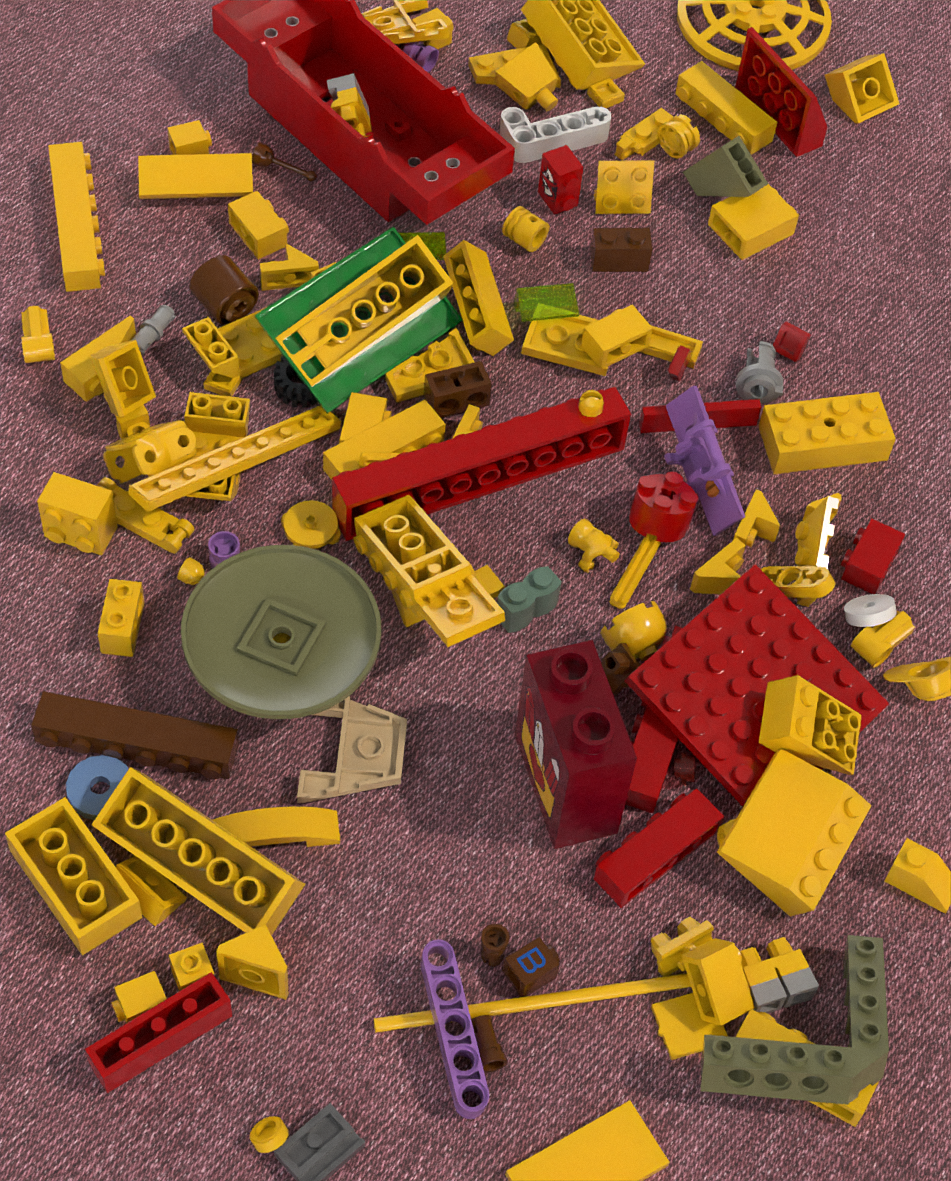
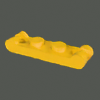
(151, 524)

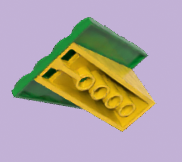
(341, 330)

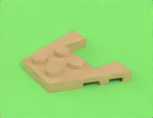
(367, 754)

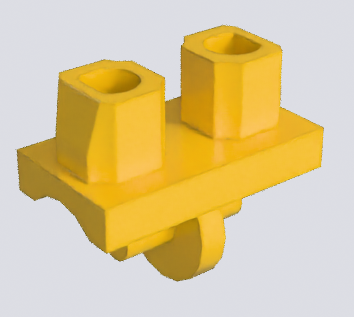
(670, 951)

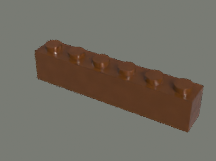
(135, 735)

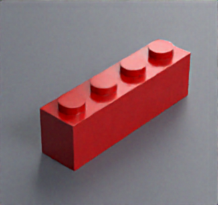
(657, 847)
(159, 1032)

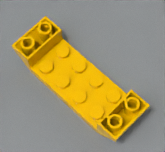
(235, 347)

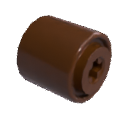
(224, 289)

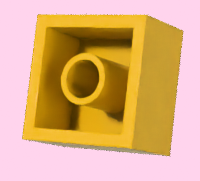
(77, 513)

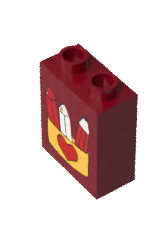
(574, 744)

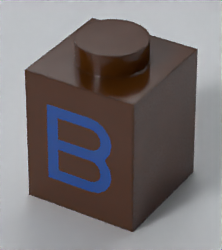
(531, 967)

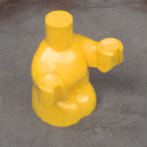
(593, 543)

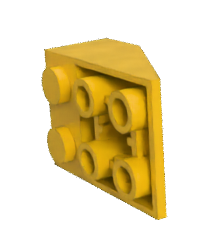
(810, 725)

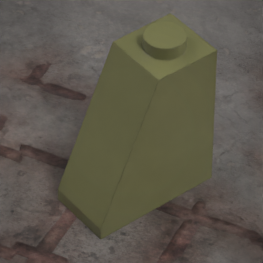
(726, 172)

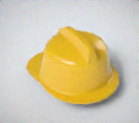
(925, 679)

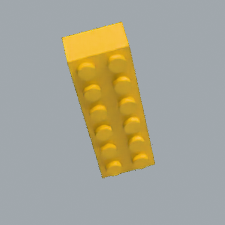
(197, 853)

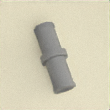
(153, 328)

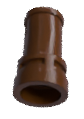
(494, 944)
(489, 1049)

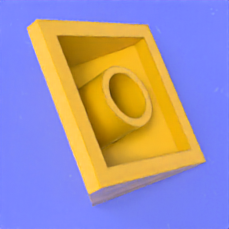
(254, 963)

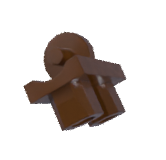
(618, 667)

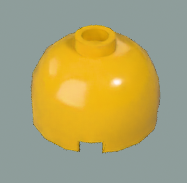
(639, 628)

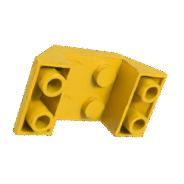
(215, 423)

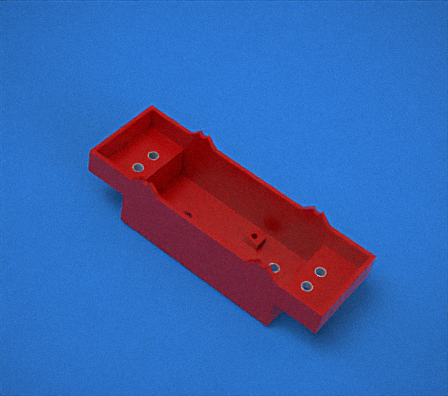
(408, 109)

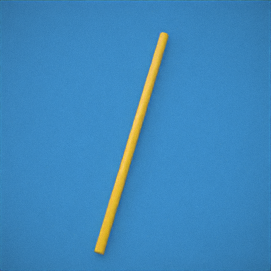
(542, 1001)

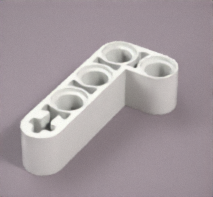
(573, 129)

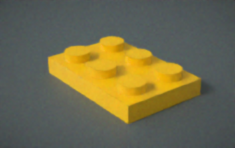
(560, 343)

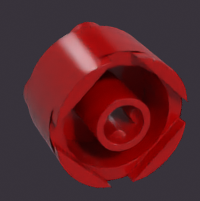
(663, 506)

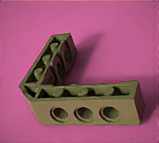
(806, 1069)

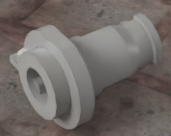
(760, 376)

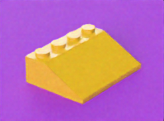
(582, 40)
(794, 832)

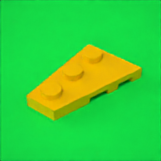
(485, 66)
(409, 377)
(813, 538)

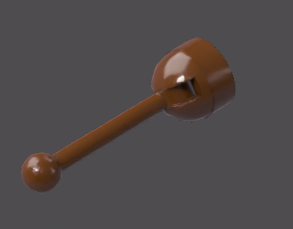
(264, 156)

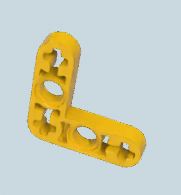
(810, 582)

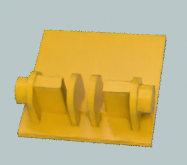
(624, 187)

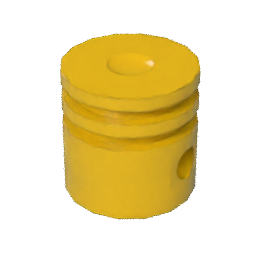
(525, 229)

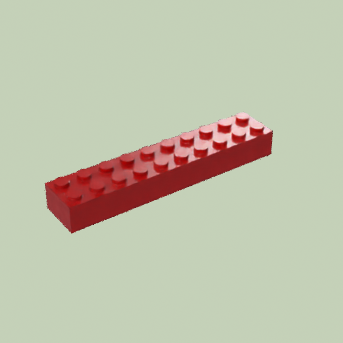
(484, 460)

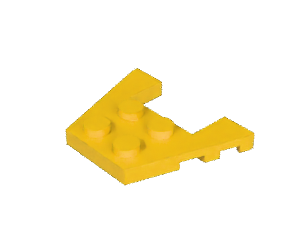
(399, 27)

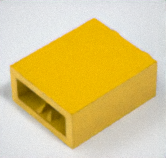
(753, 221)

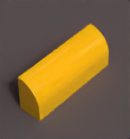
(195, 176)

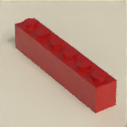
(654, 753)

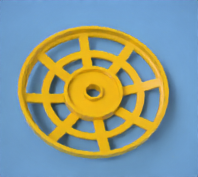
(765, 19)

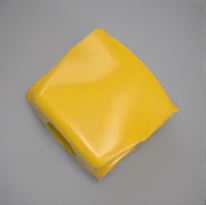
(151, 450)

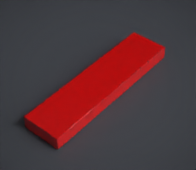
(723, 413)

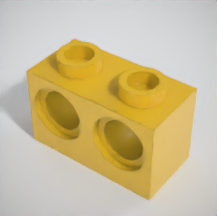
(121, 617)

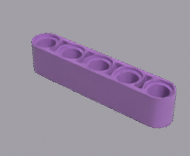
(454, 1046)

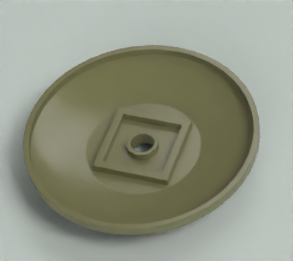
(272, 592)

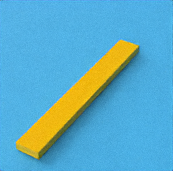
(233, 458)

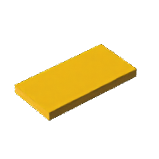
(605, 1150)

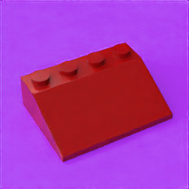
(780, 94)

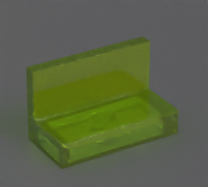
(546, 302)

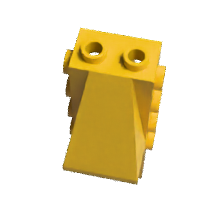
(425, 572)

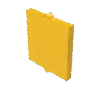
(682, 1026)

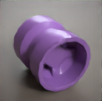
(423, 55)
(222, 546)

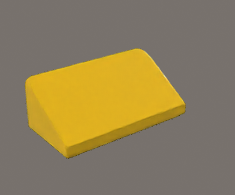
(155, 892)

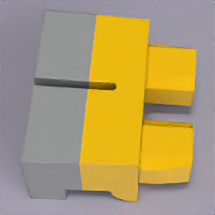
(350, 102)
(778, 980)

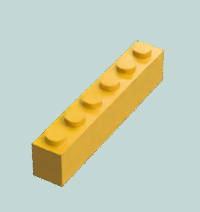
(74, 216)

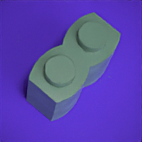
(529, 599)

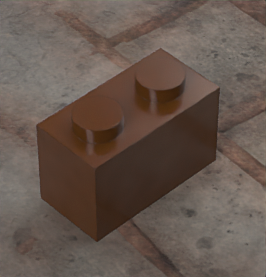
(621, 249)

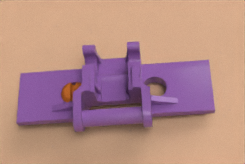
(703, 461)

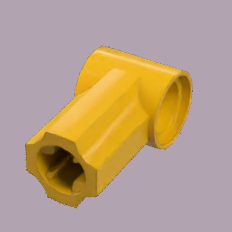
(37, 339)
(878, 642)

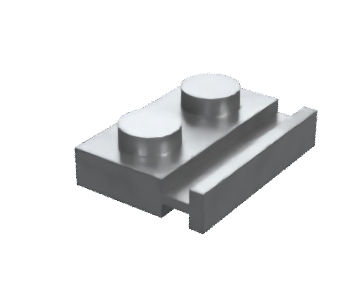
(320, 1147)

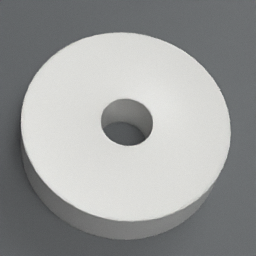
(870, 610)

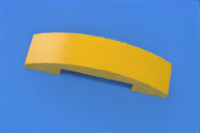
(284, 825)

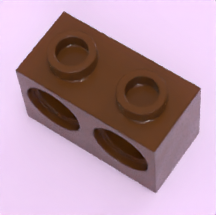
(456, 388)

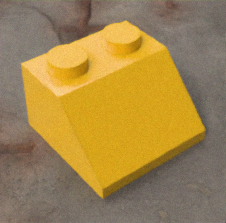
(863, 87)
(123, 377)

